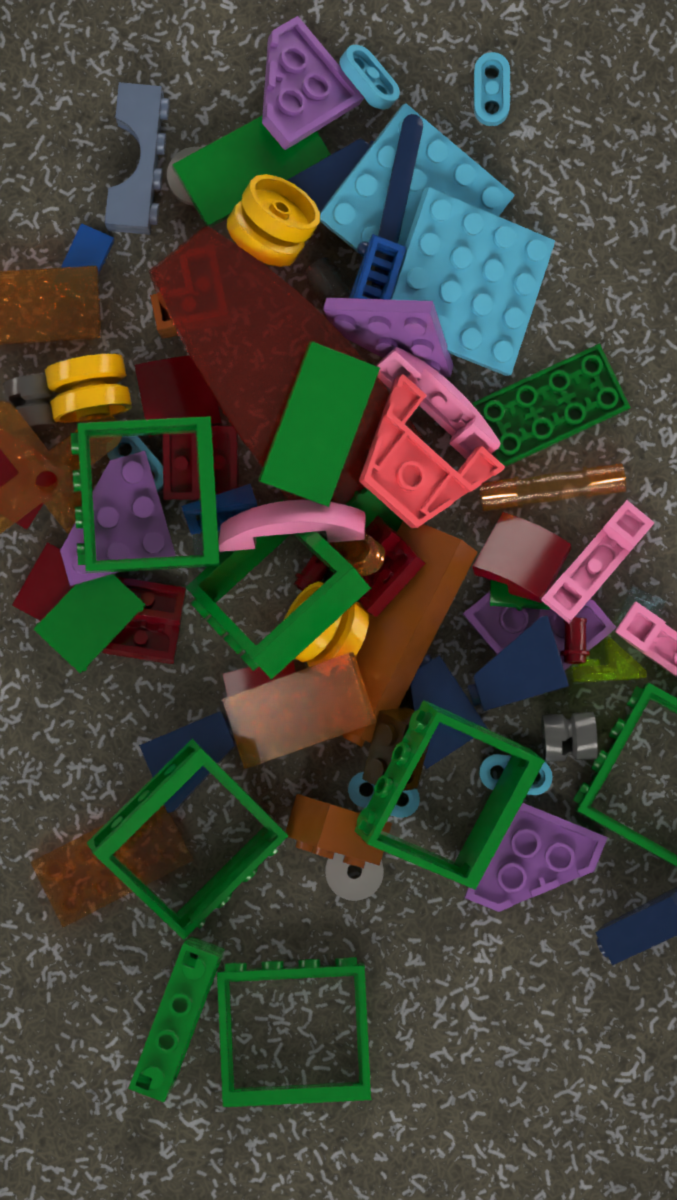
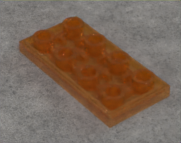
(49, 305)
(299, 710)
(82, 884)

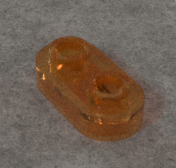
(363, 555)

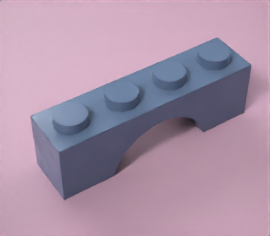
(131, 203)

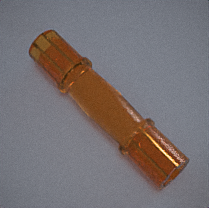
(552, 487)

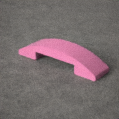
(442, 402)
(291, 517)
(597, 561)
(650, 637)

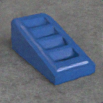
(388, 282)
(227, 505)

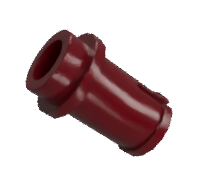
(312, 573)
(575, 642)

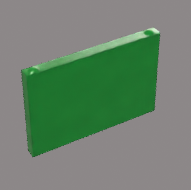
(89, 619)

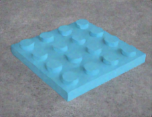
(360, 200)
(477, 274)

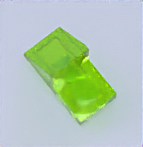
(618, 666)

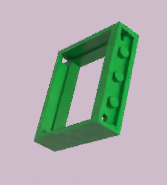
(83, 483)
(301, 625)
(605, 760)
(153, 797)
(490, 825)
(176, 1019)
(292, 1093)

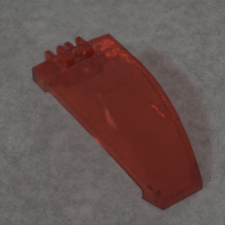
(250, 340)

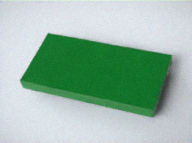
(224, 168)
(552, 405)
(319, 423)

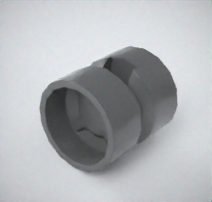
(31, 399)
(569, 736)

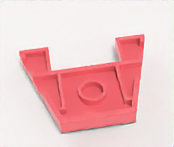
(408, 472)

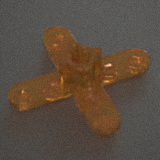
(31, 458)

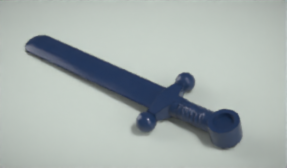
(398, 187)

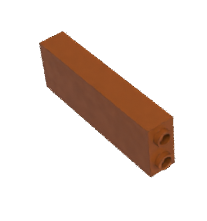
(409, 623)

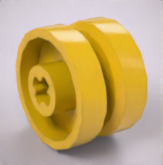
(273, 220)
(88, 387)
(340, 638)

